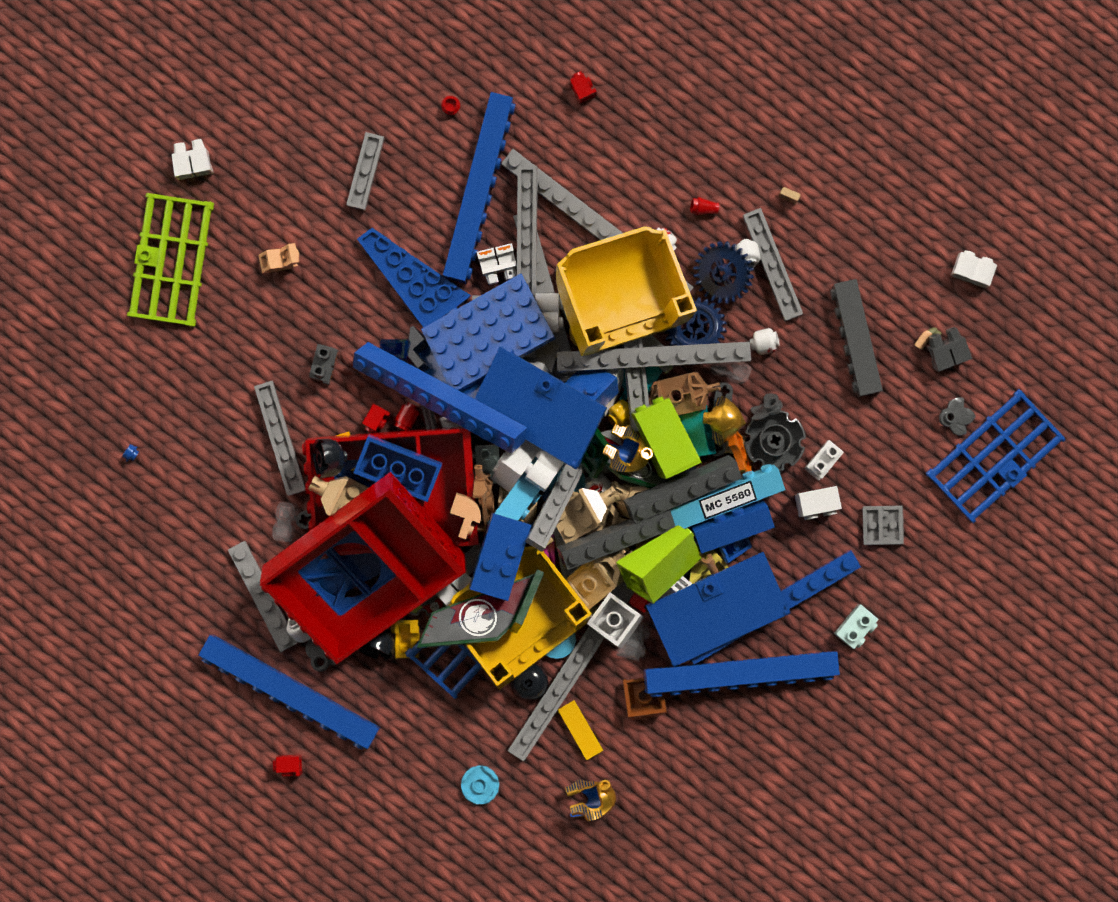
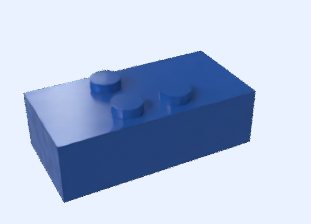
(595, 384)
(411, 469)
(732, 526)
(499, 556)

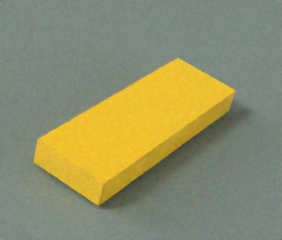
(580, 729)

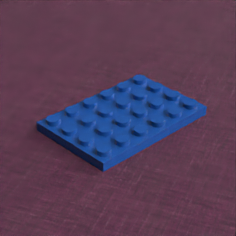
(472, 334)

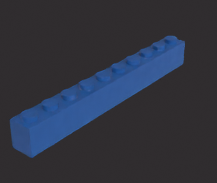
(478, 187)
(440, 397)
(807, 587)
(741, 672)
(289, 691)

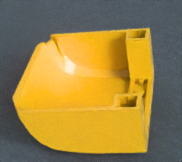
(623, 289)
(549, 621)

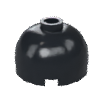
(329, 458)
(382, 645)
(539, 685)

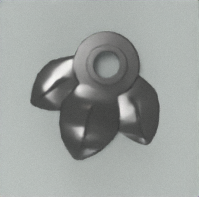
(770, 407)
(959, 416)
(315, 653)

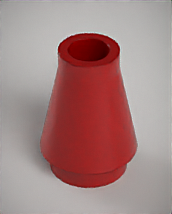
(703, 207)

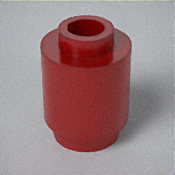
(406, 416)

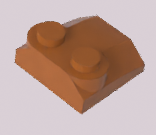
(640, 704)

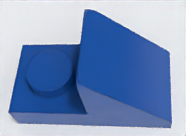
(735, 549)

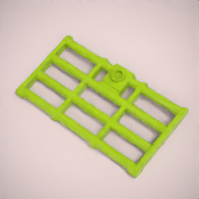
(155, 257)

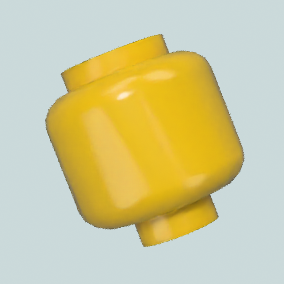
(619, 414)

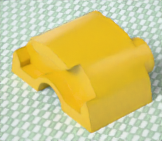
(406, 636)

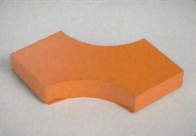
(737, 446)

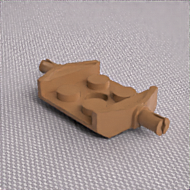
(692, 389)
(483, 491)

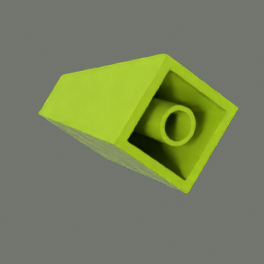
(666, 437)
(659, 563)

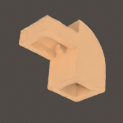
(279, 259)
(469, 510)

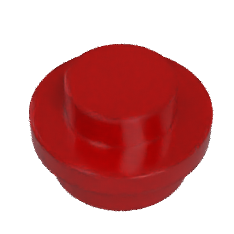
(450, 105)

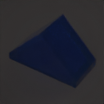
(396, 347)

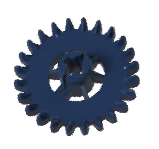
(717, 254)
(713, 319)

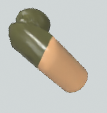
(924, 338)

